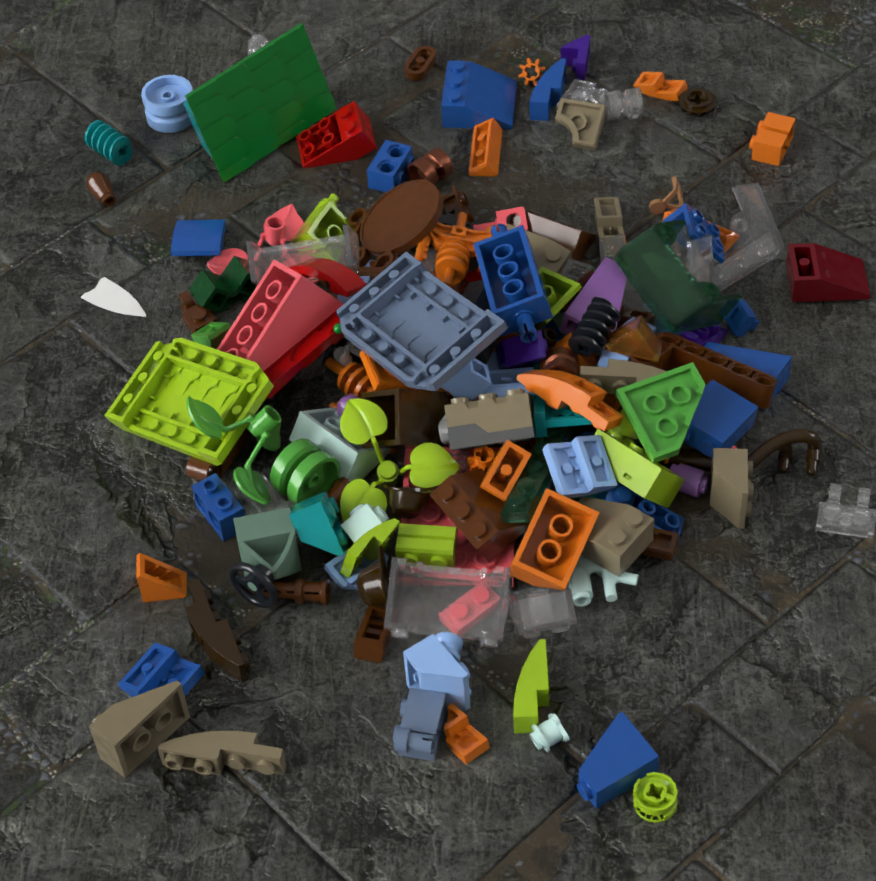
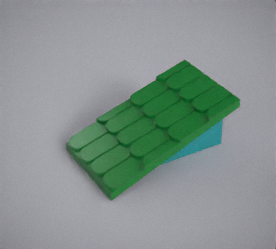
(260, 102)

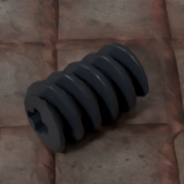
(594, 328)

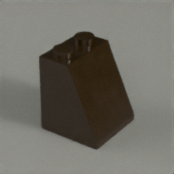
(410, 417)

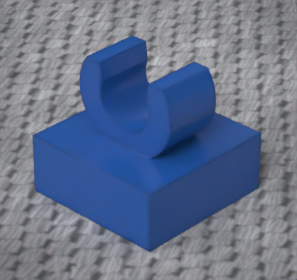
(741, 319)

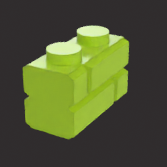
(427, 544)

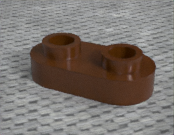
(420, 63)

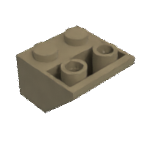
(730, 484)

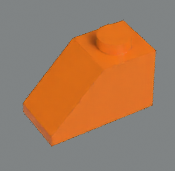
(505, 470)

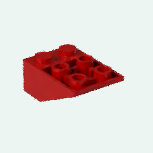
(337, 138)

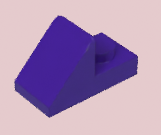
(577, 56)

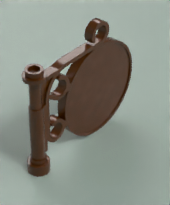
(395, 224)

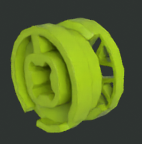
(655, 796)

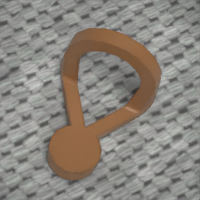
(658, 206)

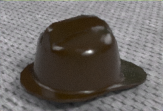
(408, 501)
(374, 582)

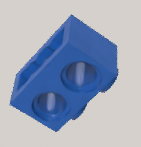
(389, 166)
(217, 505)

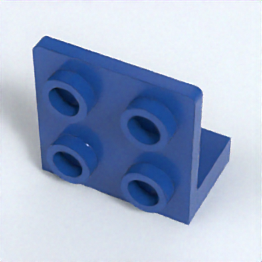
(699, 227)

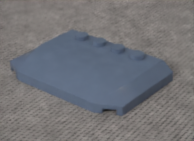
(417, 325)

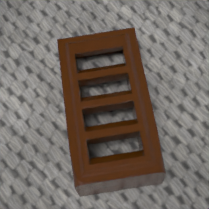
(372, 638)

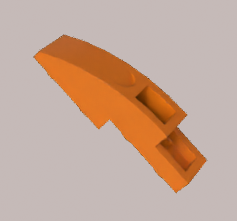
(565, 389)

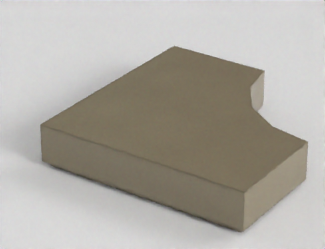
(583, 120)

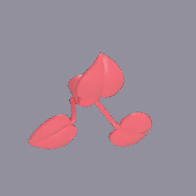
(277, 230)

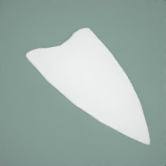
(113, 298)

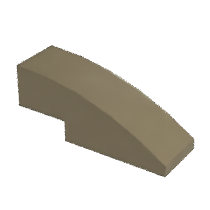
(607, 218)

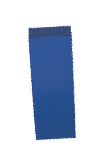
(548, 91)

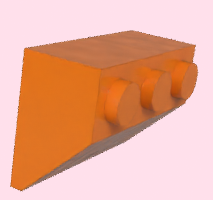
(553, 541)

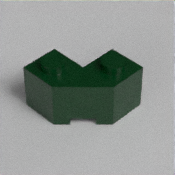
(219, 291)

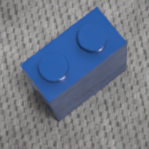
(719, 419)

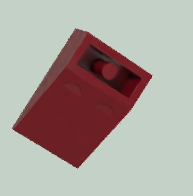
(824, 274)

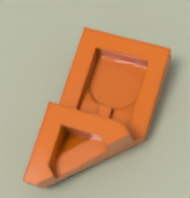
(462, 737)

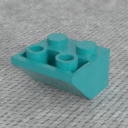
(319, 524)

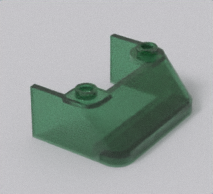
(667, 284)

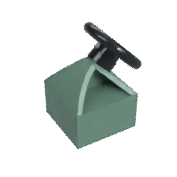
(266, 552)

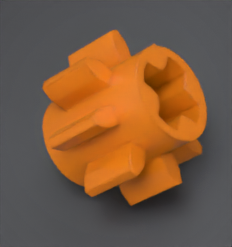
(526, 74)
(481, 458)

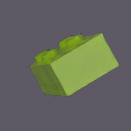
(636, 471)

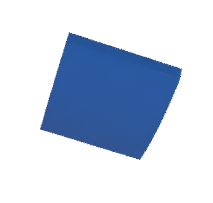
(198, 237)
(160, 667)

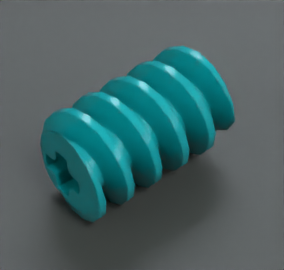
(108, 142)

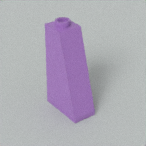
(607, 283)

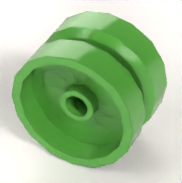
(303, 471)

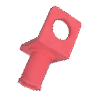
(502, 218)

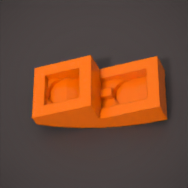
(656, 86)

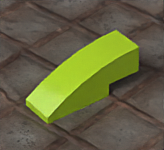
(531, 689)

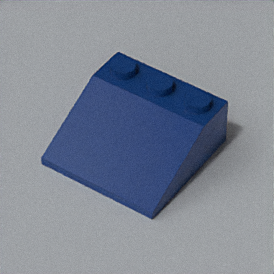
(476, 95)

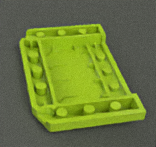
(157, 394)

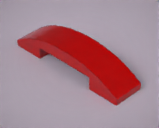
(341, 278)

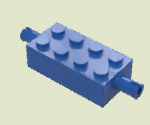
(513, 280)

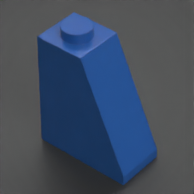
(616, 763)

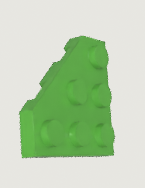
(663, 409)

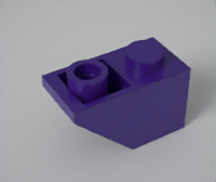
(517, 354)

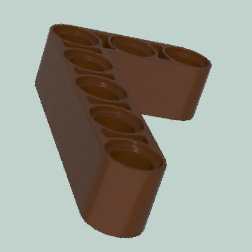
(732, 374)

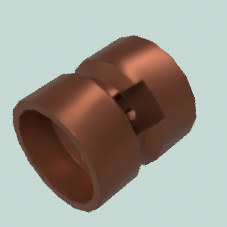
(431, 167)
(562, 359)

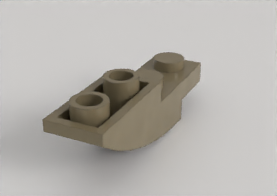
(618, 374)
(212, 750)

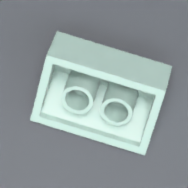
(324, 430)

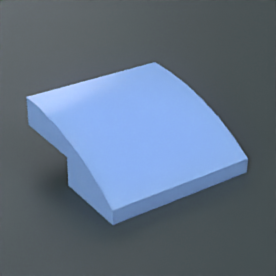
(580, 466)

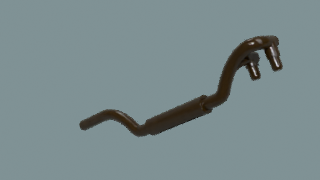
(781, 442)

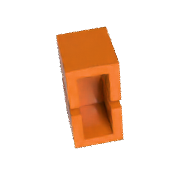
(772, 138)

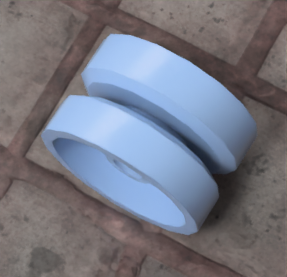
(164, 103)

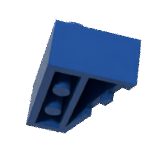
(770, 363)

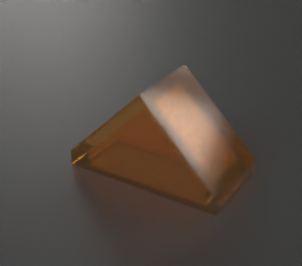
(635, 340)

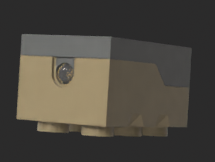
(488, 420)

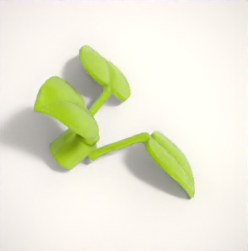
(428, 466)

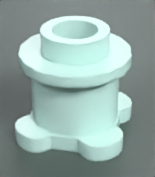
(548, 733)

